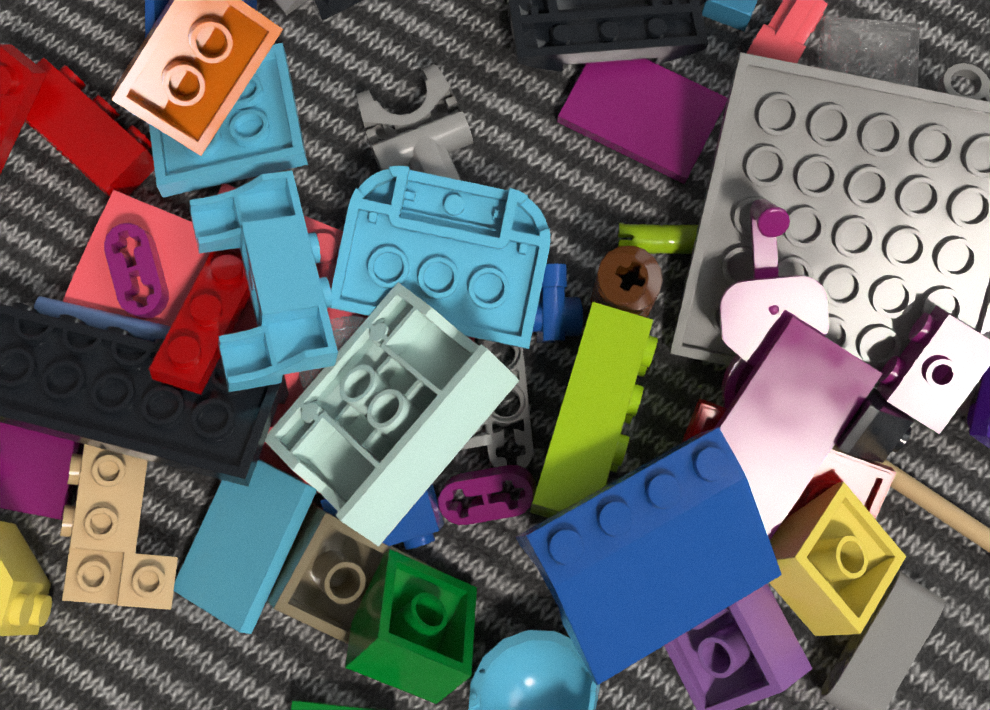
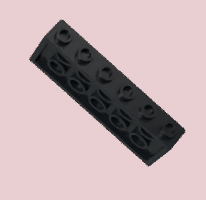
(100, 393)

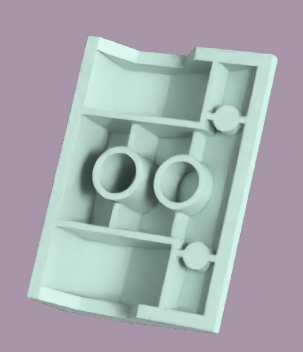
(390, 413)

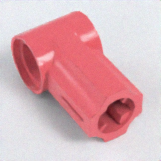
(788, 30)

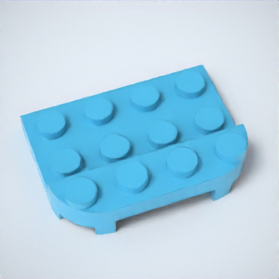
(450, 242)

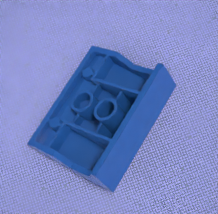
(653, 553)

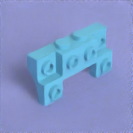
(282, 279)

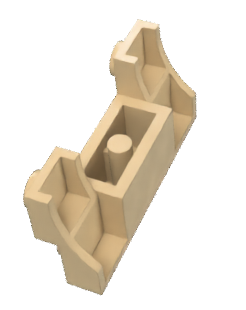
(105, 535)

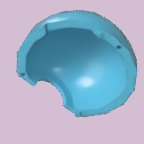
(533, 674)

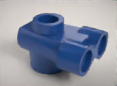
(557, 314)

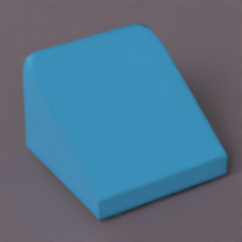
(730, 12)

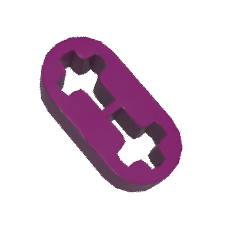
(125, 274)
(489, 506)

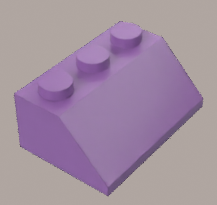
(739, 654)

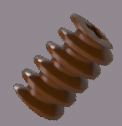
(628, 269)

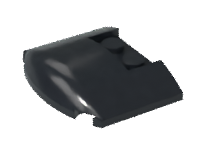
(591, 31)

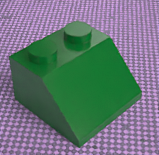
(414, 629)

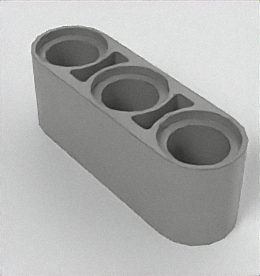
(886, 648)

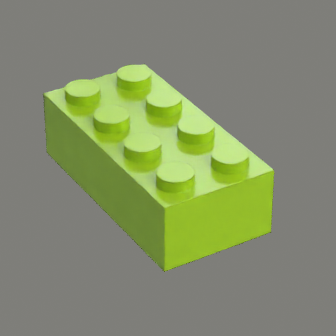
(595, 407)

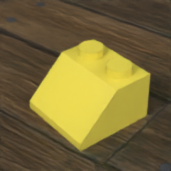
(834, 562)
(23, 586)

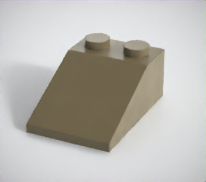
(327, 573)

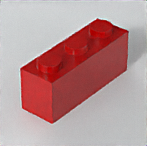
(88, 133)

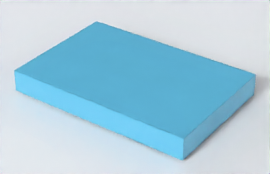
(244, 545)

